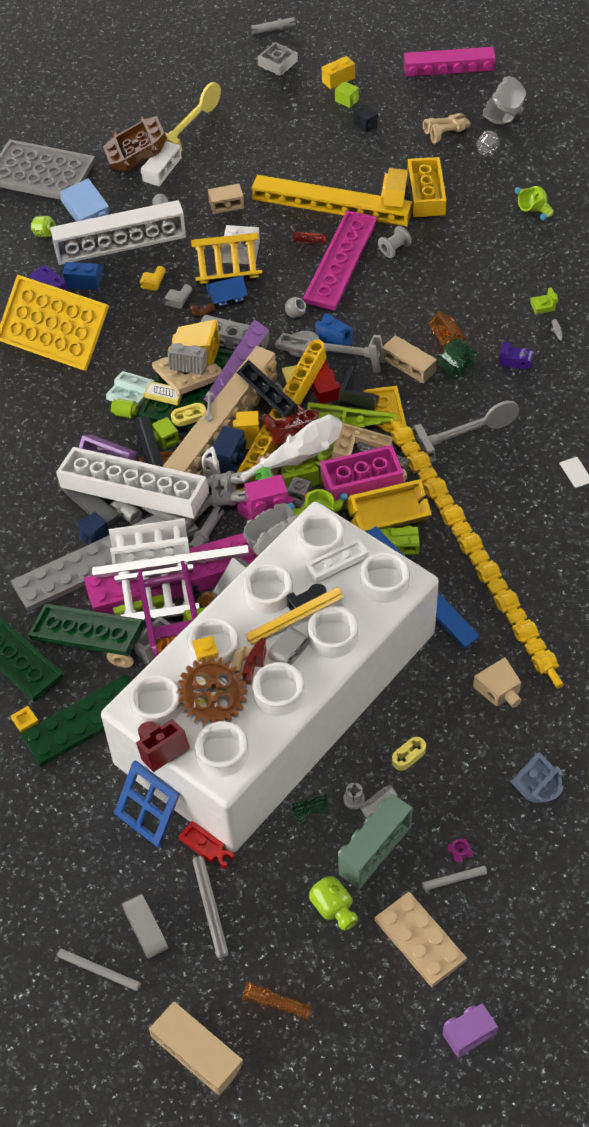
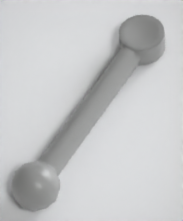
(208, 418)

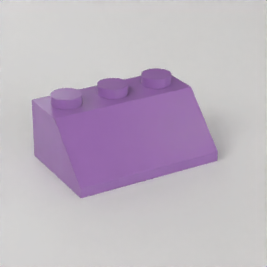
(97, 444)

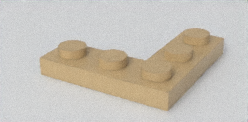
(184, 383)
(351, 434)

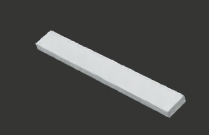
(171, 561)

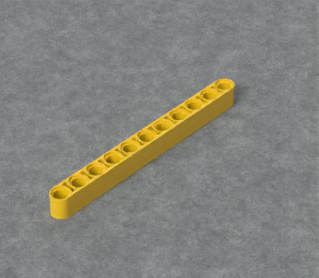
(296, 390)

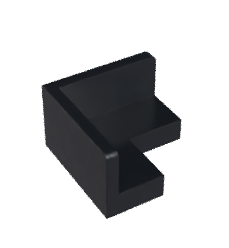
(353, 393)

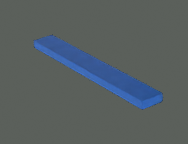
(445, 613)

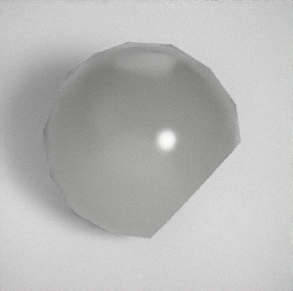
(295, 307)

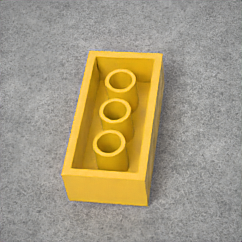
(426, 187)

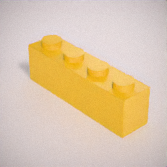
(394, 187)

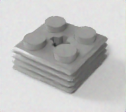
(277, 58)

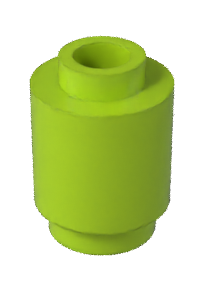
(124, 408)

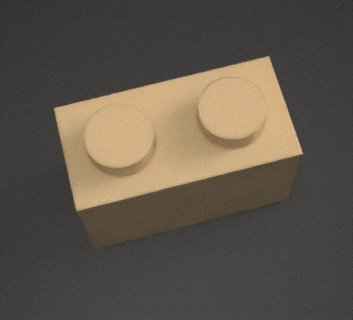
(226, 198)

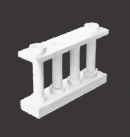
(140, 534)
(169, 609)

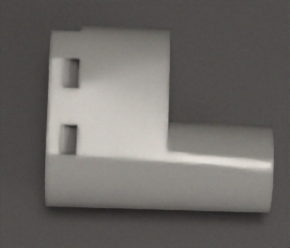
(178, 298)

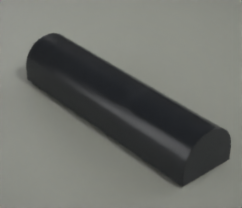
(267, 389)
(147, 441)

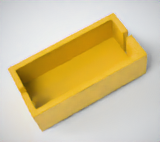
(389, 506)

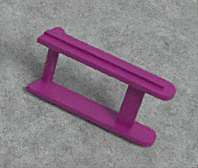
(171, 629)

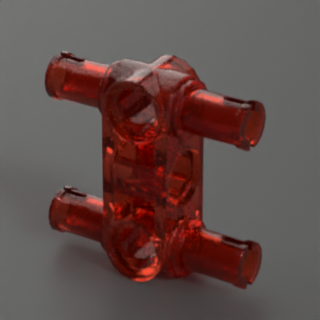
(289, 425)

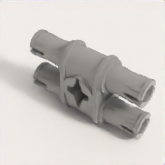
(224, 489)

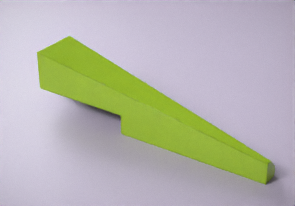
(352, 416)

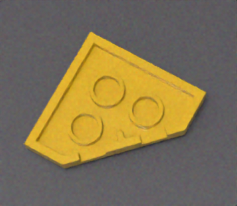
(390, 403)

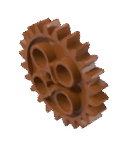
(210, 672)

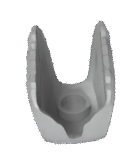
(505, 102)
(267, 527)

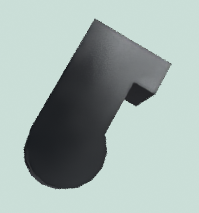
(313, 592)

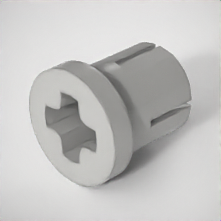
(359, 799)

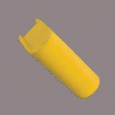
(152, 280)

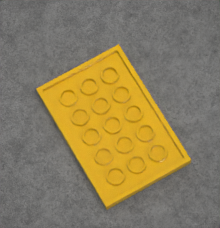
(52, 322)

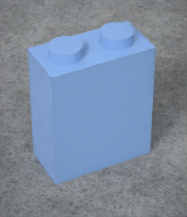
(84, 201)

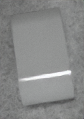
(288, 646)

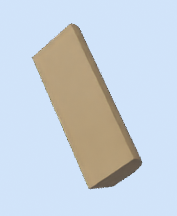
(196, 1048)

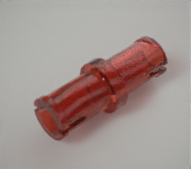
(309, 237)

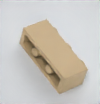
(409, 359)

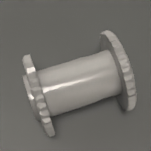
(388, 246)

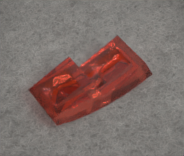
(255, 658)

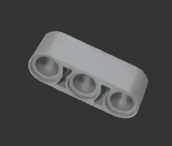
(145, 926)

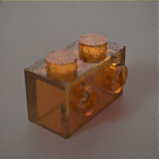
(445, 328)

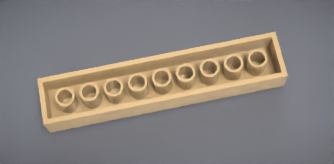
(234, 397)

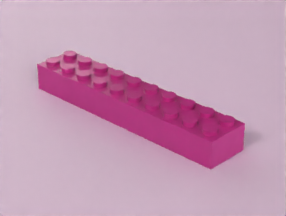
(107, 594)

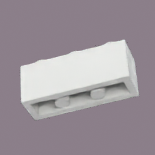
(160, 166)

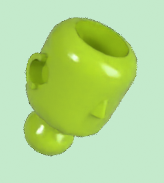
(333, 902)

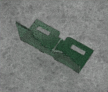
(301, 814)

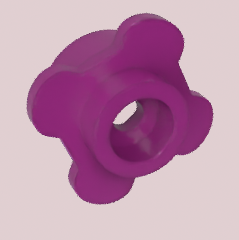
(460, 844)

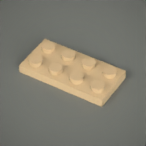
(420, 939)

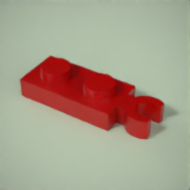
(205, 844)

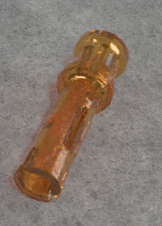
(266, 997)

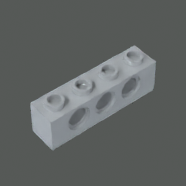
(232, 332)

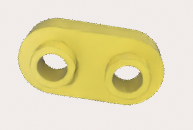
(187, 414)

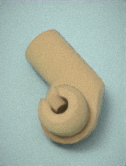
(239, 656)

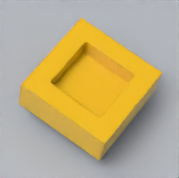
(205, 648)
(24, 719)

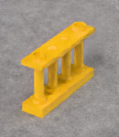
(232, 241)

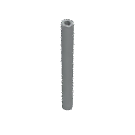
(98, 969)

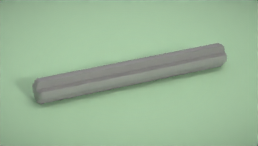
(210, 907)

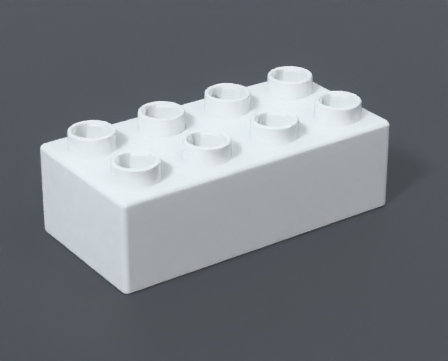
(292, 711)

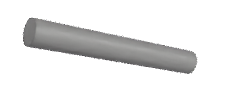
(453, 878)

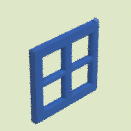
(128, 791)

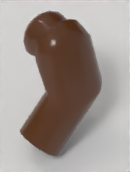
(196, 311)

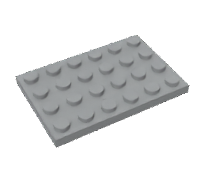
(41, 168)

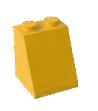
(201, 334)

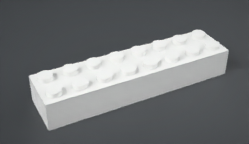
(118, 232)
(133, 482)

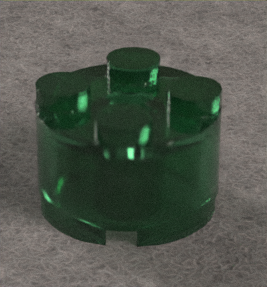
(456, 358)

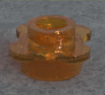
(207, 598)

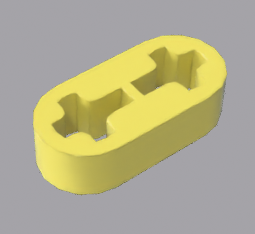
(411, 757)

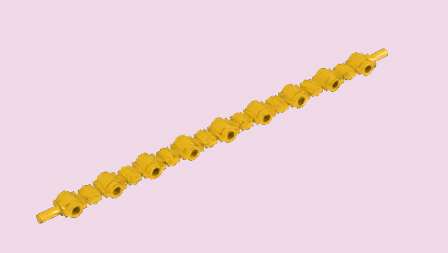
(471, 543)

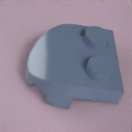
(539, 780)

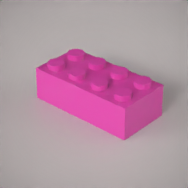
(361, 472)

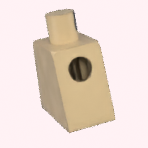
(499, 684)

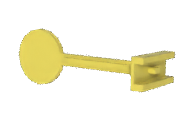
(208, 101)

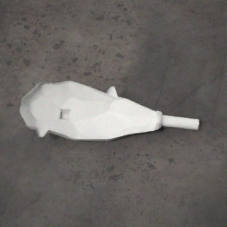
(302, 446)

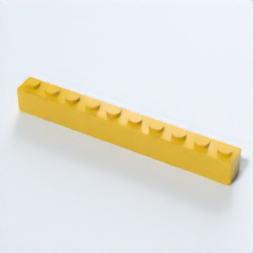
(328, 199)

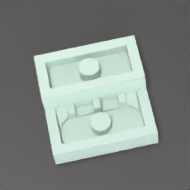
(129, 387)

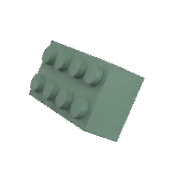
(374, 841)

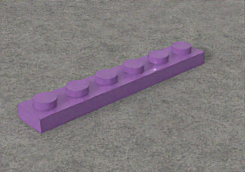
(249, 341)

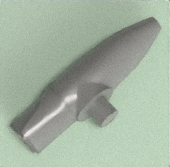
(556, 329)

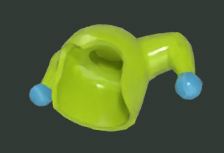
(534, 200)
(322, 497)

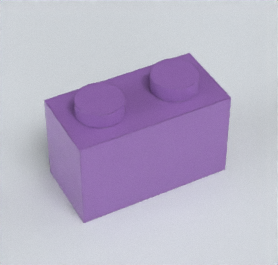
(469, 1029)

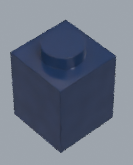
(92, 528)

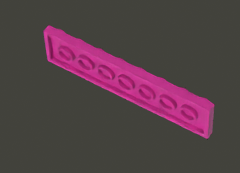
(340, 260)

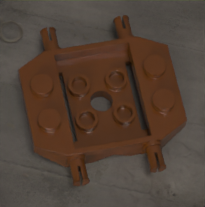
(135, 144)

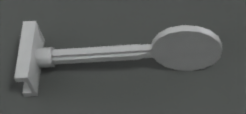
(373, 351)
(497, 417)

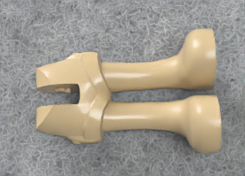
(435, 127)

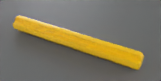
(295, 615)

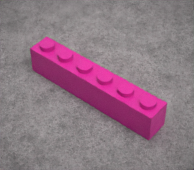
(449, 61)

